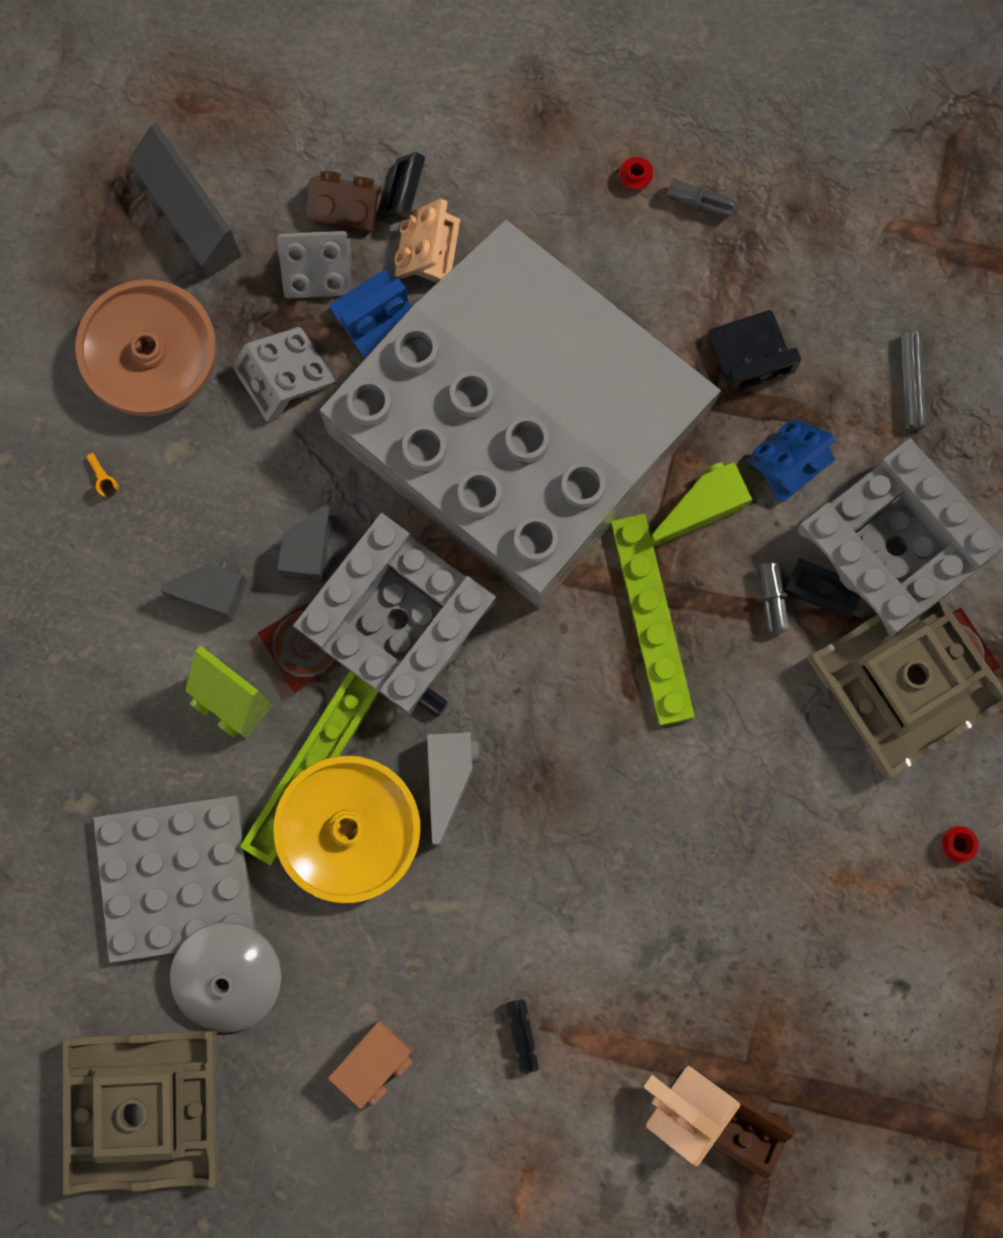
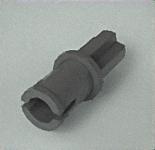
(700, 198)
(773, 597)

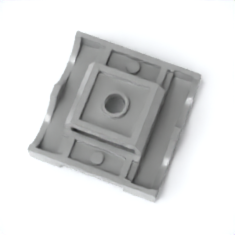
(932, 520)
(354, 607)

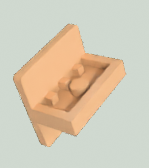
(427, 242)
(690, 1113)

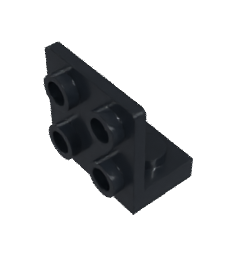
(752, 352)

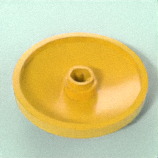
(346, 829)

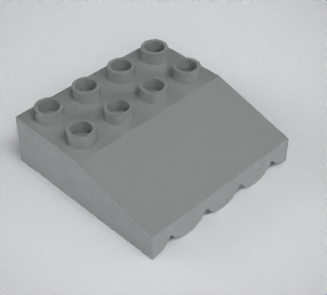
(518, 410)

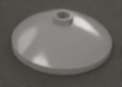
(232, 954)

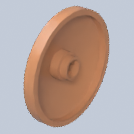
(146, 347)

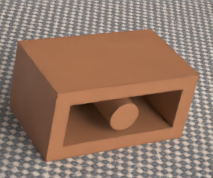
(371, 1064)

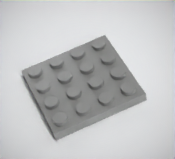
(171, 875)

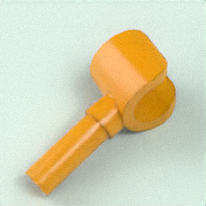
(100, 475)

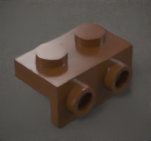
(342, 200)
(754, 1136)

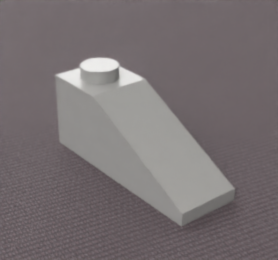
(450, 770)

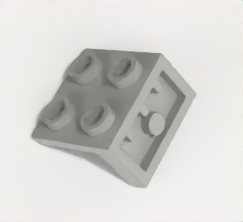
(281, 370)

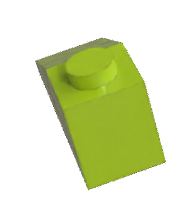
(712, 498)

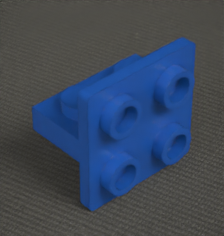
(371, 310)
(792, 457)

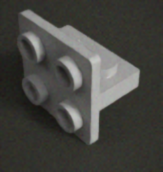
(315, 264)

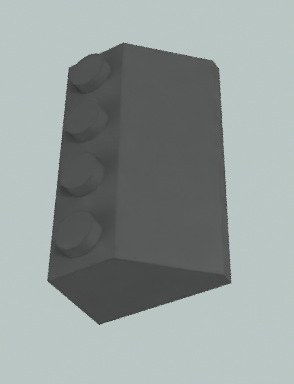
(183, 204)

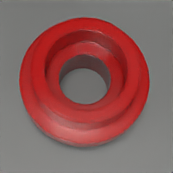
(636, 182)
(970, 842)

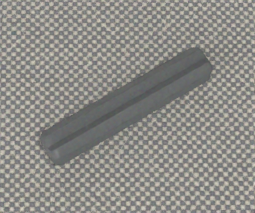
(913, 380)

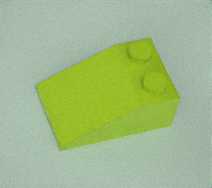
(225, 694)

